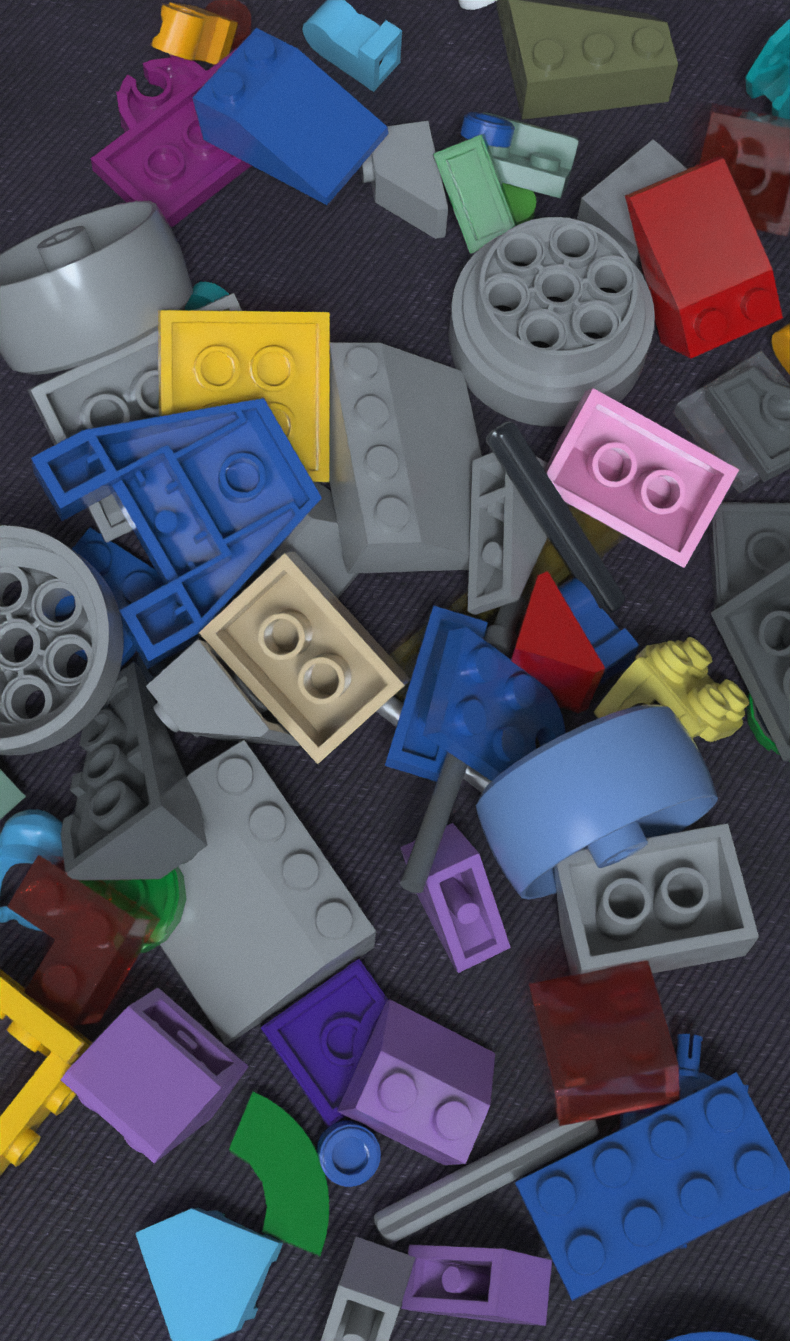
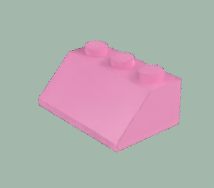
(638, 476)

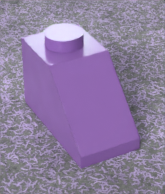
(461, 902)
(479, 1284)

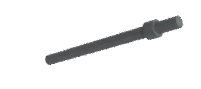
(503, 638)

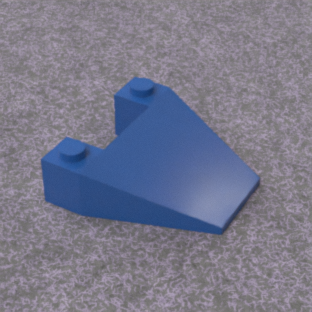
(203, 496)

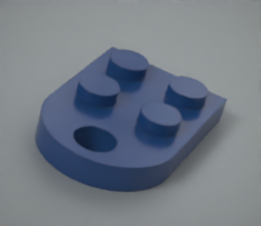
(488, 706)

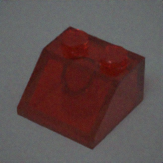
(758, 160)

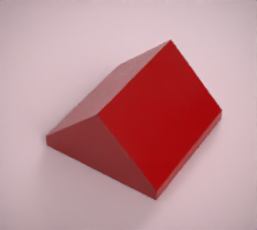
(557, 649)

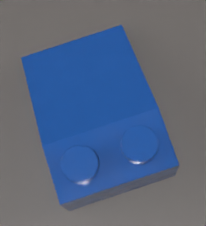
(287, 117)

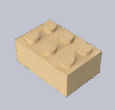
(304, 655)

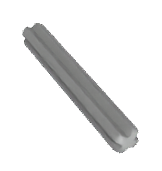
(481, 1178)

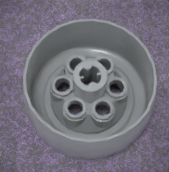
(89, 287)

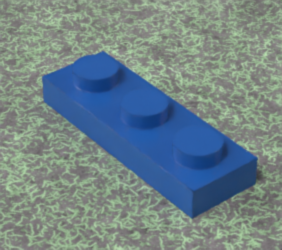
(409, 748)

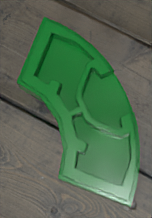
(289, 1174)

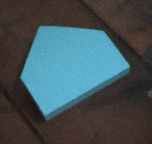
(206, 1272)

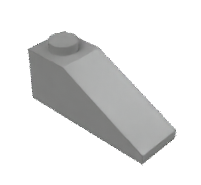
(502, 537)

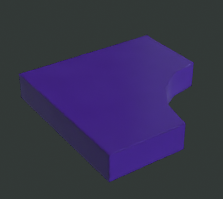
(327, 1035)

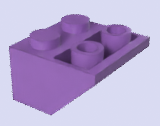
(155, 1075)

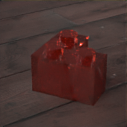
(94, 935)

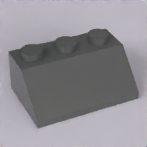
(759, 641)

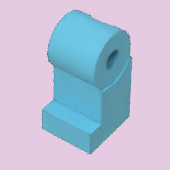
(354, 42)

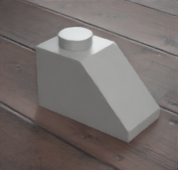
(408, 178)
(368, 1293)

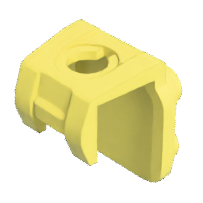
(679, 679)

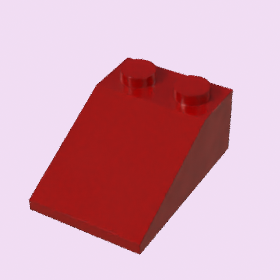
(702, 259)

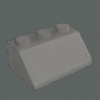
(666, 904)

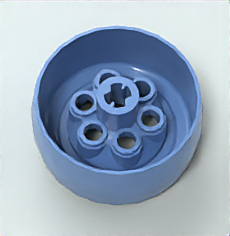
(595, 791)

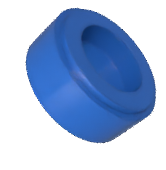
(496, 130)
(348, 1153)

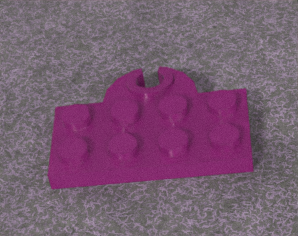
(162, 146)

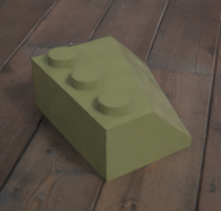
(584, 57)

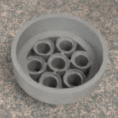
(565, 262)
(47, 575)

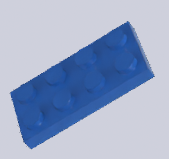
(654, 1186)

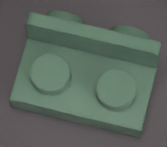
(536, 159)

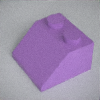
(421, 1085)

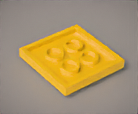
(249, 356)

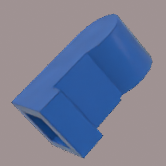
(611, 644)

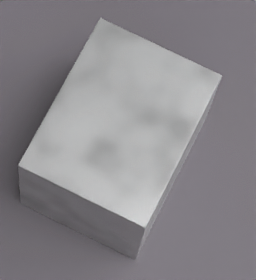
(606, 203)

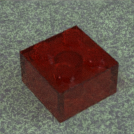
(604, 1043)

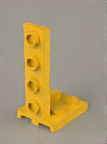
(44, 1092)

